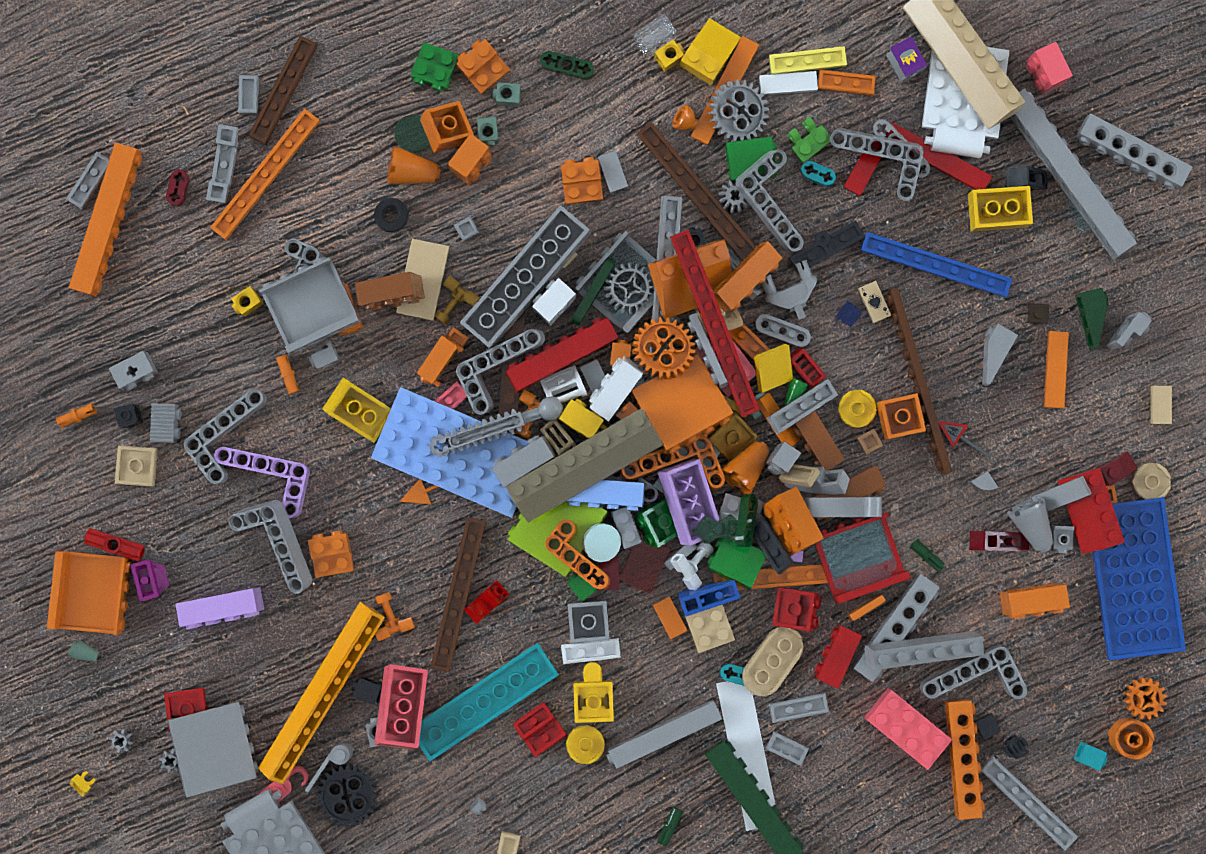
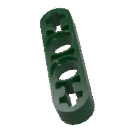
(593, 291)

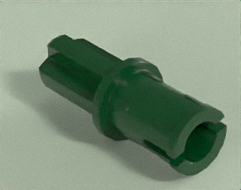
(927, 555)
(670, 826)

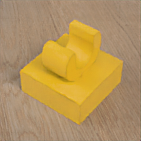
(80, 784)

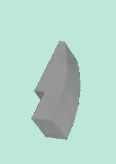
(827, 482)

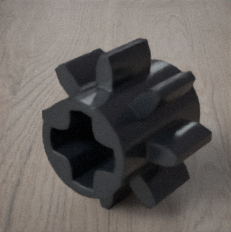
(1015, 746)

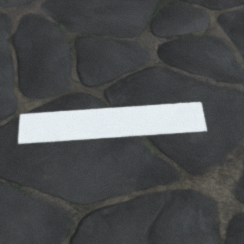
(745, 736)

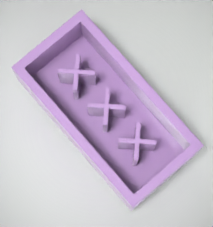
(687, 498)
(224, 606)

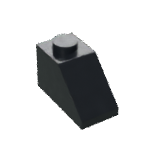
(1027, 176)

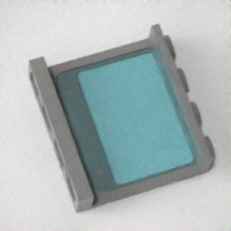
(623, 252)

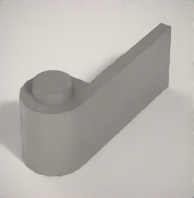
(339, 755)

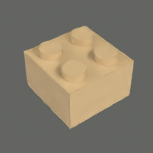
(710, 628)

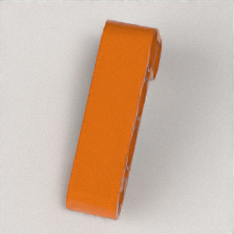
(579, 559)

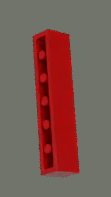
(561, 355)

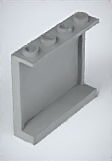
(309, 305)
(212, 749)

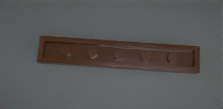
(283, 90)

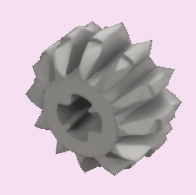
(727, 194)

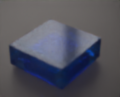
(849, 314)

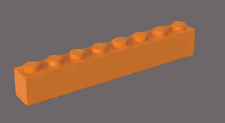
(105, 219)

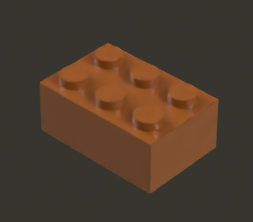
(390, 291)

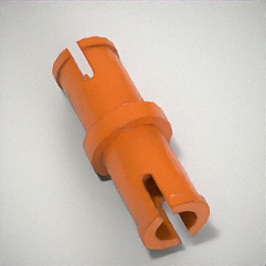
(287, 374)
(76, 415)

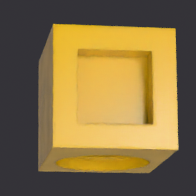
(665, 62)
(255, 301)

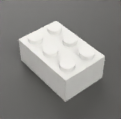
(615, 387)

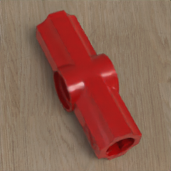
(125, 547)

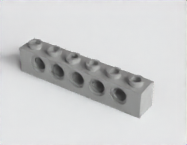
(1178, 169)
(896, 615)

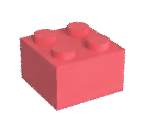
(1048, 68)

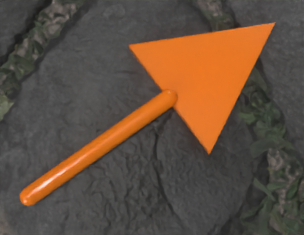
(418, 493)

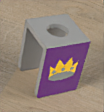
(906, 59)

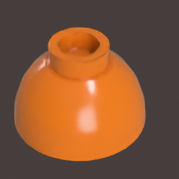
(684, 118)

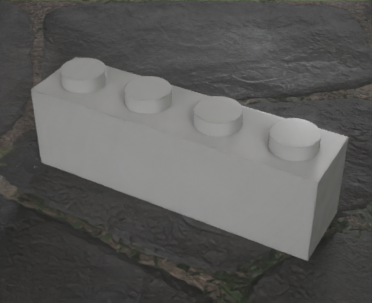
(781, 459)

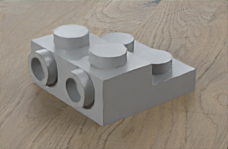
(1132, 327)

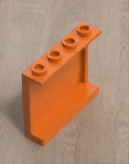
(683, 405)
(89, 592)

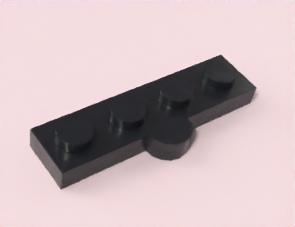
(828, 245)

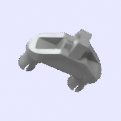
(792, 296)

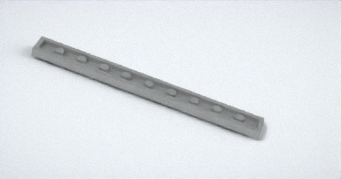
(669, 225)

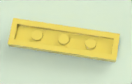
(808, 60)

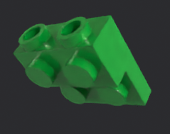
(434, 67)
(656, 524)

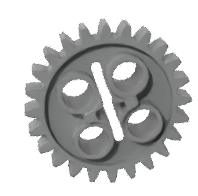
(748, 98)

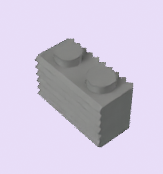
(165, 423)
(627, 528)

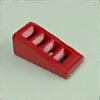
(811, 363)

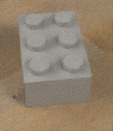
(523, 460)

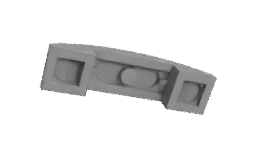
(224, 163)

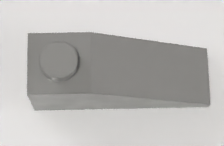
(996, 348)

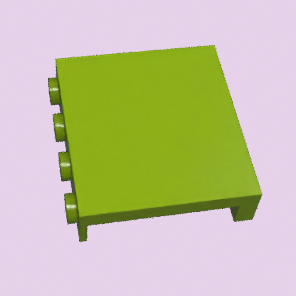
(532, 535)

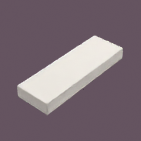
(788, 83)
(590, 651)

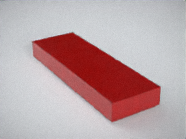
(863, 171)

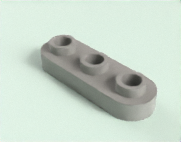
(789, 337)

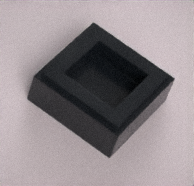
(987, 726)

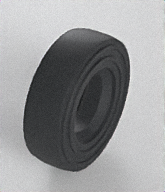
(388, 203)

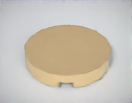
(1151, 481)

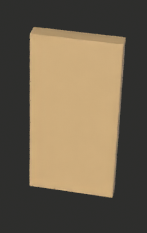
(430, 262)

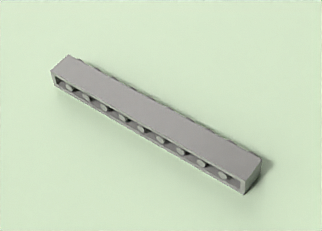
(1072, 177)

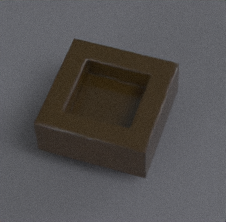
(1038, 313)

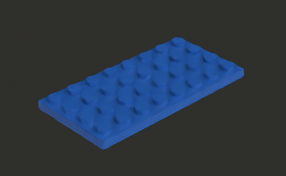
(1139, 584)

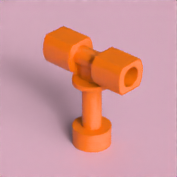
(530, 400)
(393, 624)

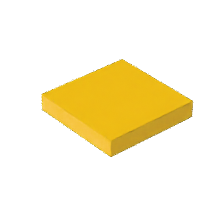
(773, 368)

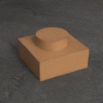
(869, 441)

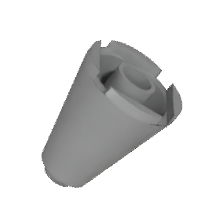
(1033, 523)

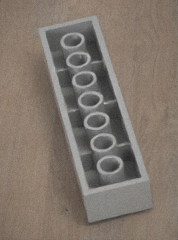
(526, 277)

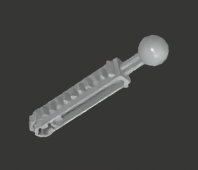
(549, 409)

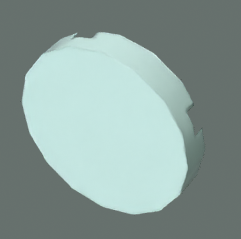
(601, 542)

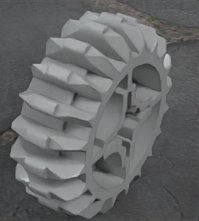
(620, 285)

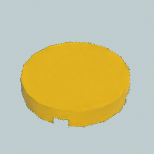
(857, 408)
(585, 744)

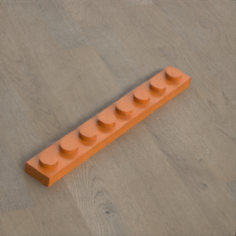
(265, 174)

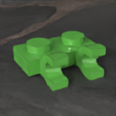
(810, 144)

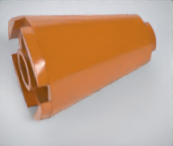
(410, 168)
(746, 467)

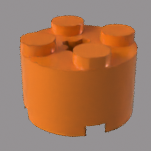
(1141, 741)

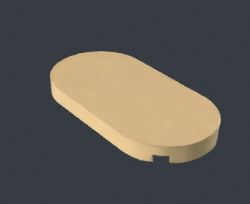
(772, 661)

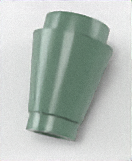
(82, 651)

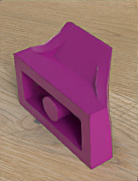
(149, 579)

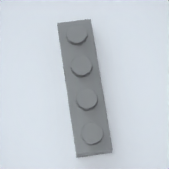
(703, 344)
(802, 406)

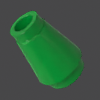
(795, 390)

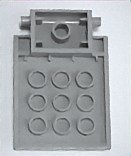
(268, 828)

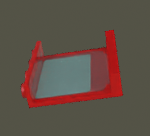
(860, 558)

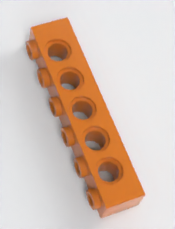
(975, 807)

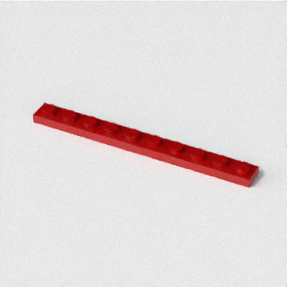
(714, 323)

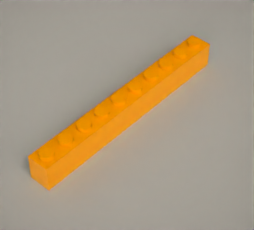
(321, 693)

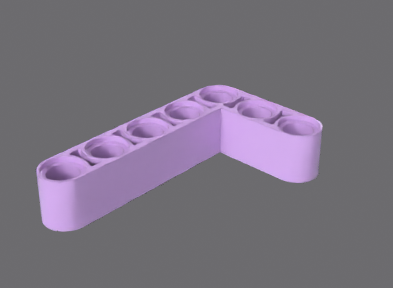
(271, 468)

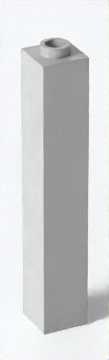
(663, 734)

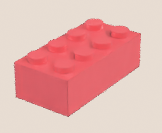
(401, 707)
(908, 728)

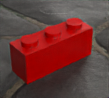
(837, 656)

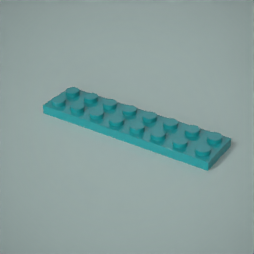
(485, 701)

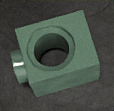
(513, 101)
(488, 123)

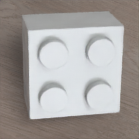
(553, 301)

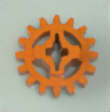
(1140, 703)

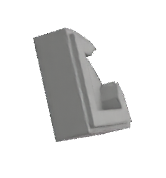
(984, 482)

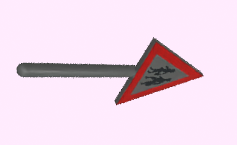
(954, 432)

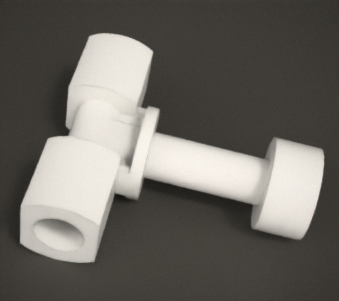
(689, 567)

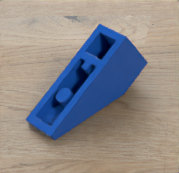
(708, 596)

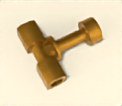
(459, 295)

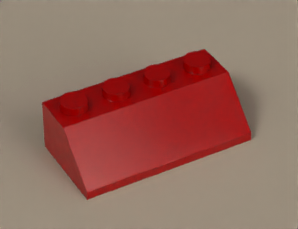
(1094, 515)

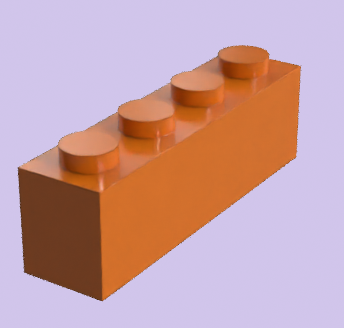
(746, 276)

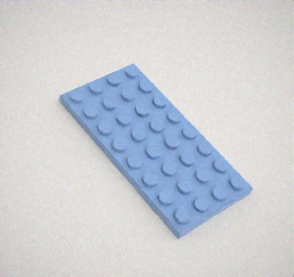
(466, 473)

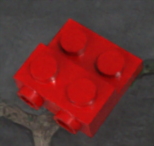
(796, 609)
(185, 702)

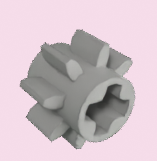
(115, 740)
(165, 761)

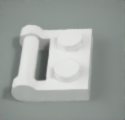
(564, 381)

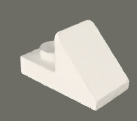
(729, 506)

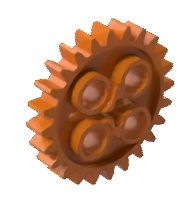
(678, 358)

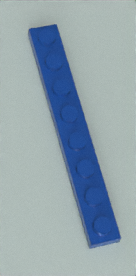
(936, 264)

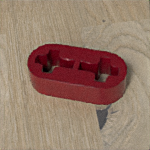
(173, 186)

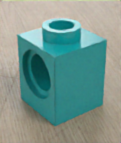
(1090, 756)

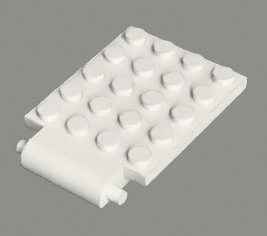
(951, 116)

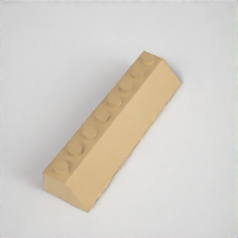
(966, 59)

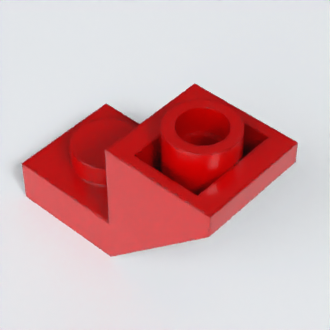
(486, 602)

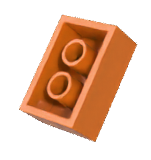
(792, 521)
(1034, 600)

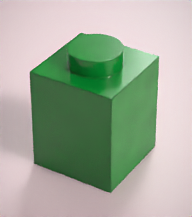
(580, 586)

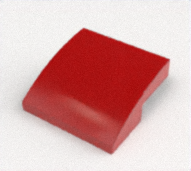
(539, 729)

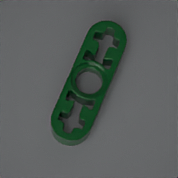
(581, 64)
(746, 520)

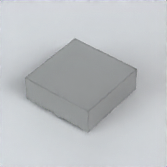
(466, 229)

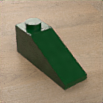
(1092, 309)

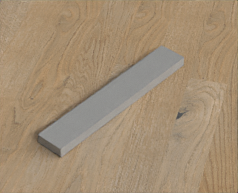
(1028, 803)

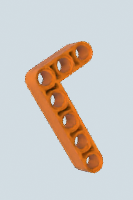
(675, 458)

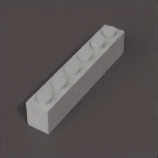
(924, 650)

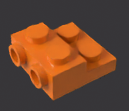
(482, 66)
(581, 181)
(331, 554)

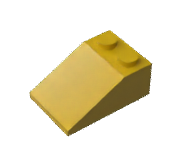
(709, 51)
(357, 410)

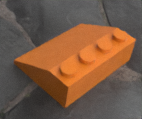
(671, 283)

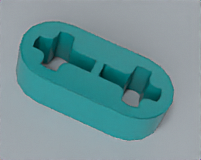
(819, 169)
(734, 679)

